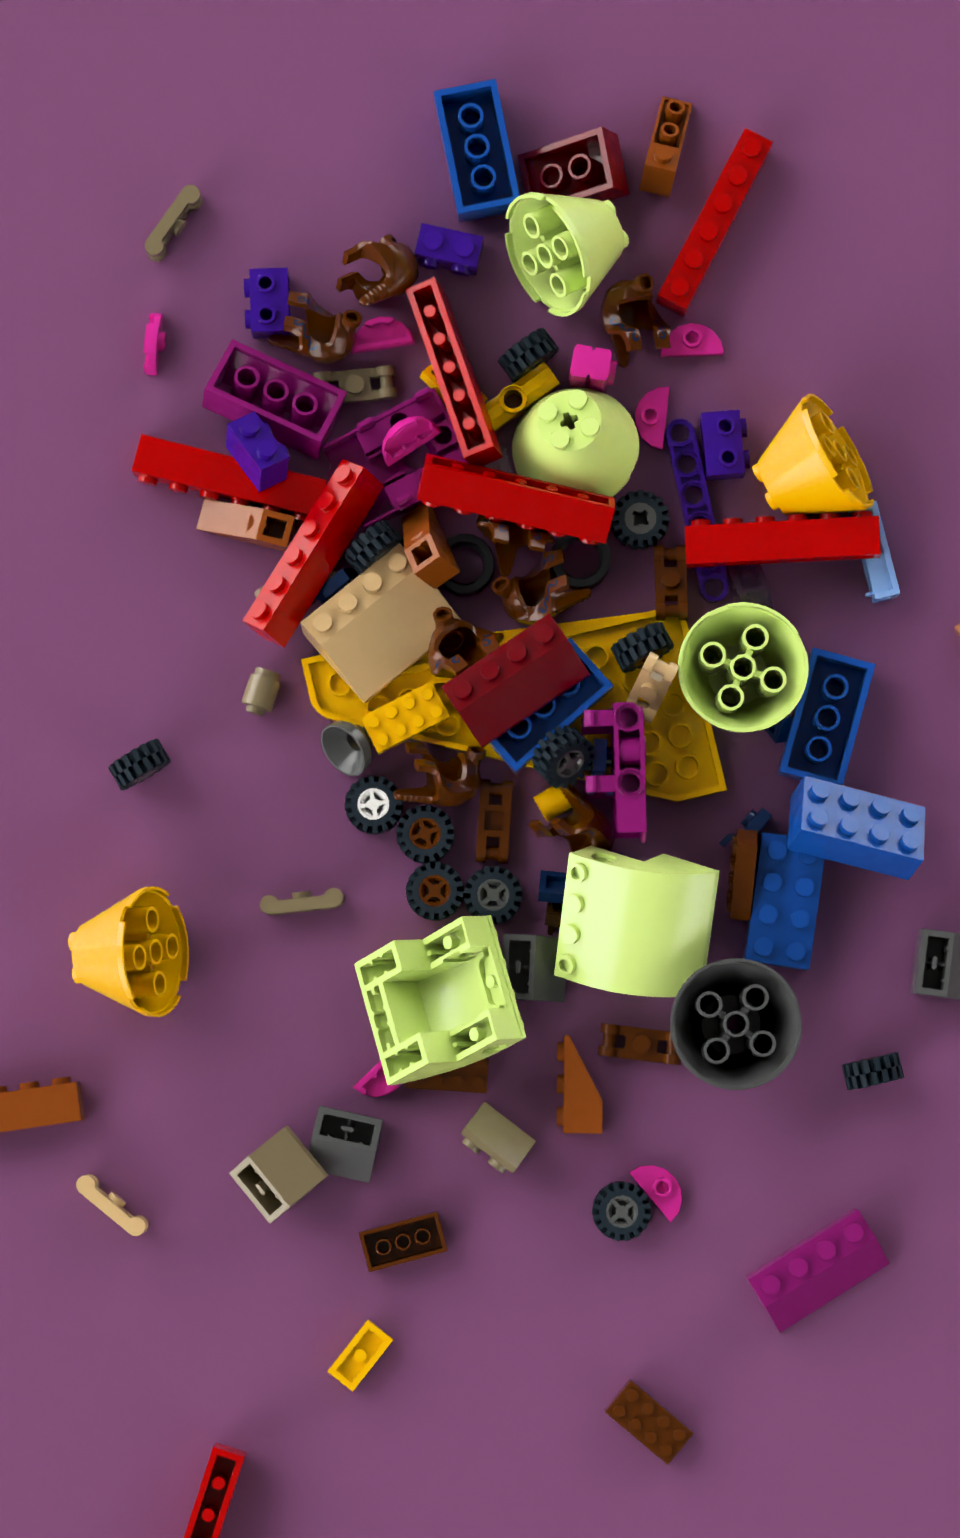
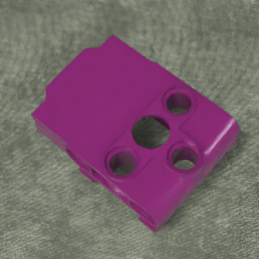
(400, 481)
(628, 765)

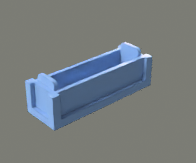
(880, 571)

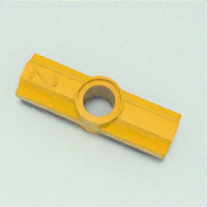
(529, 387)

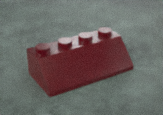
(515, 680)

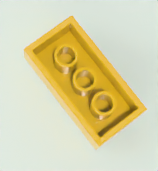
(405, 717)

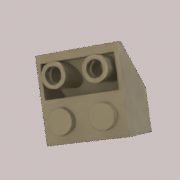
(498, 1138)
(278, 1174)

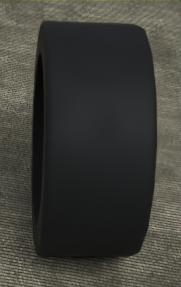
(485, 551)
(586, 582)

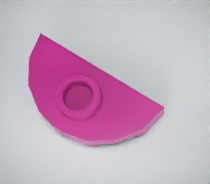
(382, 334)
(692, 341)
(153, 343)
(651, 417)
(406, 437)
(375, 1083)
(660, 1187)

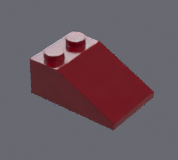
(578, 166)

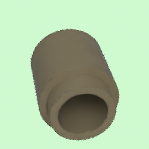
(261, 691)

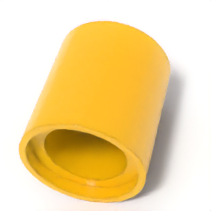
(552, 803)

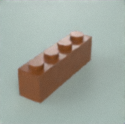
(41, 1106)

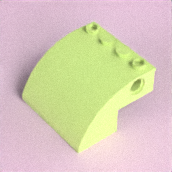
(634, 922)
(440, 1000)

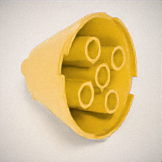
(813, 465)
(134, 952)

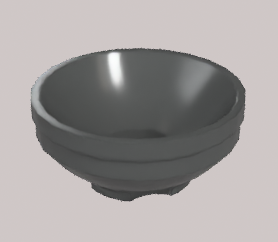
(343, 751)

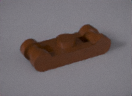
(670, 583)
(494, 821)
(638, 1045)

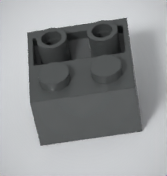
(936, 964)
(532, 966)
(346, 1142)

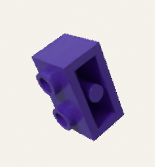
(448, 250)
(268, 301)
(723, 445)
(257, 451)

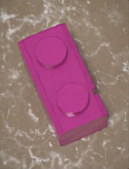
(592, 368)

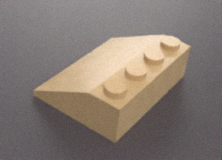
(376, 624)

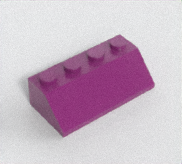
(291, 401)
(817, 1269)

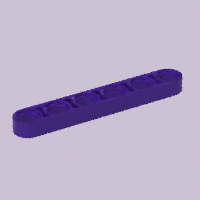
(692, 511)

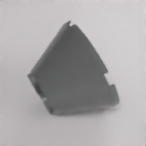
(766, 1018)

